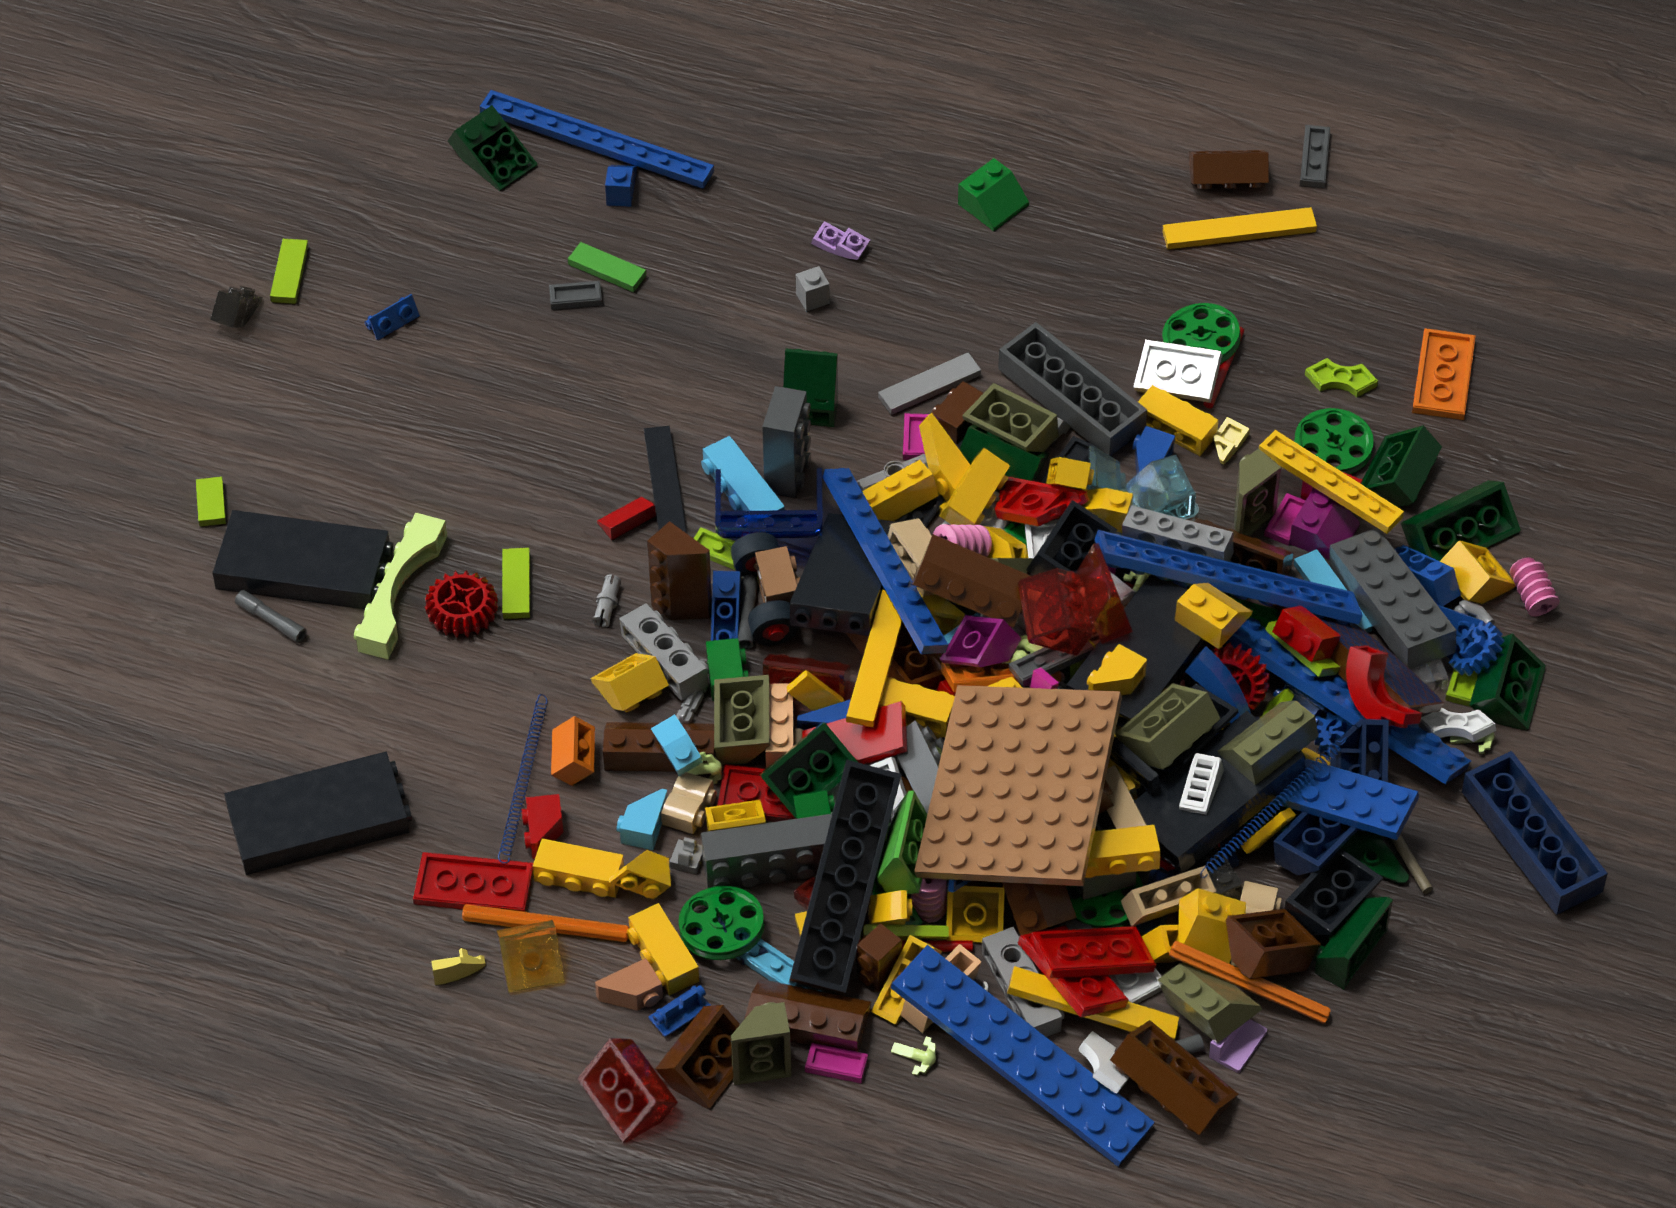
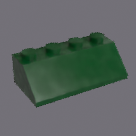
(1475, 516)

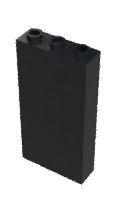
(302, 559)
(838, 583)
(1155, 637)
(318, 812)
(1189, 836)

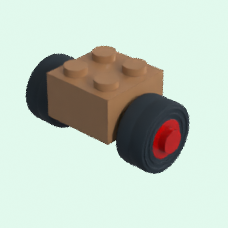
(777, 579)

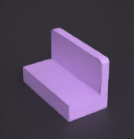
(1238, 1046)

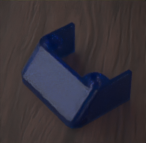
(775, 522)

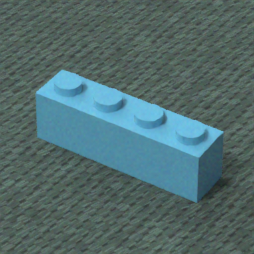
(739, 477)

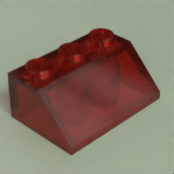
(1102, 598)
(1056, 610)
(786, 669)
(627, 1089)

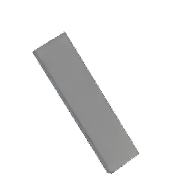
(929, 383)

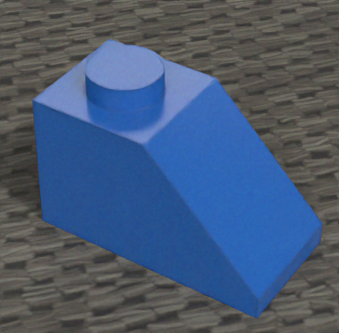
(620, 185)

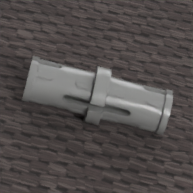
(606, 600)

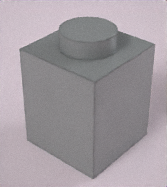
(812, 288)

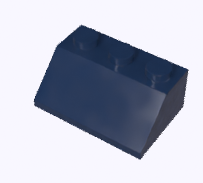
(1310, 843)

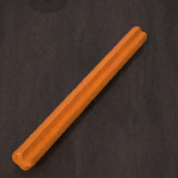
(563, 924)
(1255, 985)

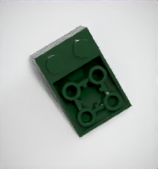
(492, 149)
(818, 376)

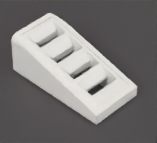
(1205, 767)

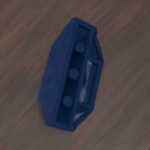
(1364, 749)

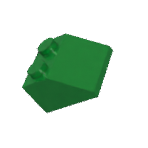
(992, 194)

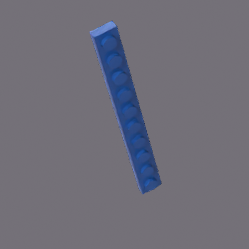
(599, 139)
(885, 561)

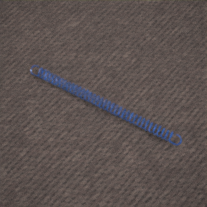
(512, 803)
(1275, 805)

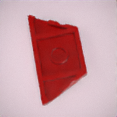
(1035, 501)

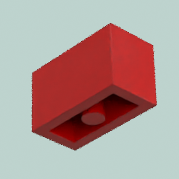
(1306, 633)

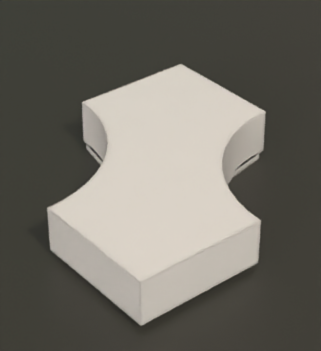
(1469, 725)
(1099, 1053)

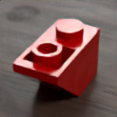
(544, 820)

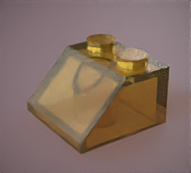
(530, 956)

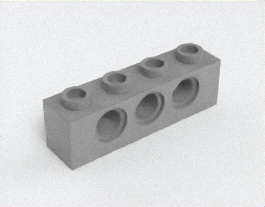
(1178, 533)
(651, 636)
(997, 951)

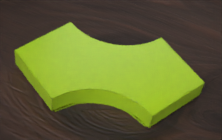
(1350, 378)

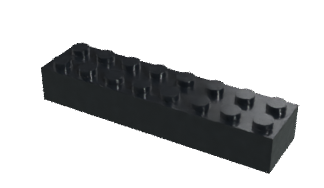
(845, 878)

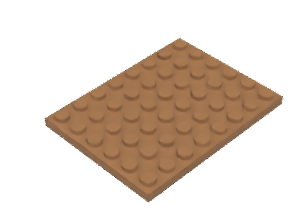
(1019, 785)

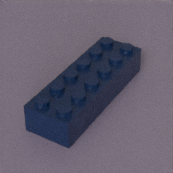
(1534, 832)

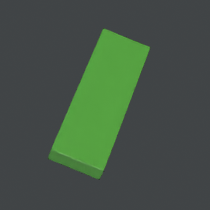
(607, 267)

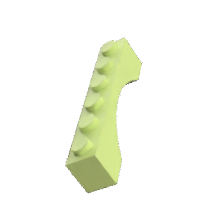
(420, 544)

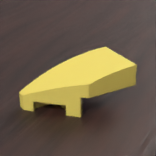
(1229, 439)
(456, 968)

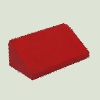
(627, 517)

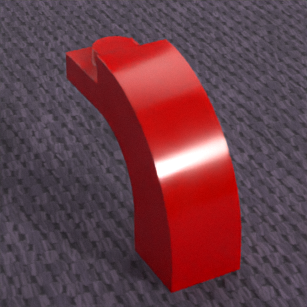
(1368, 690)

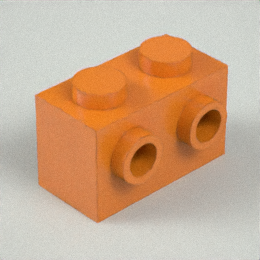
(573, 750)

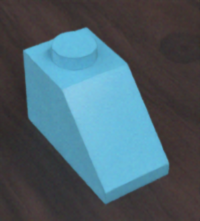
(677, 745)
(642, 821)

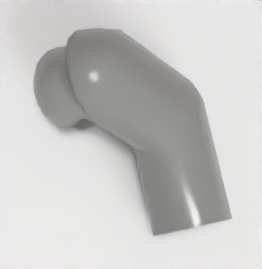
(1477, 611)

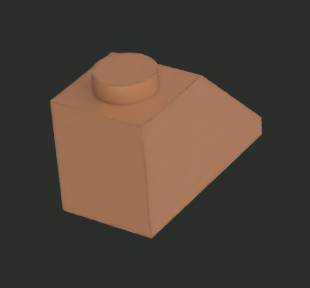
(631, 987)

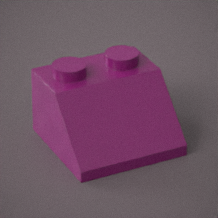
(1322, 524)
(981, 642)

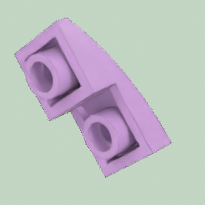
(844, 244)

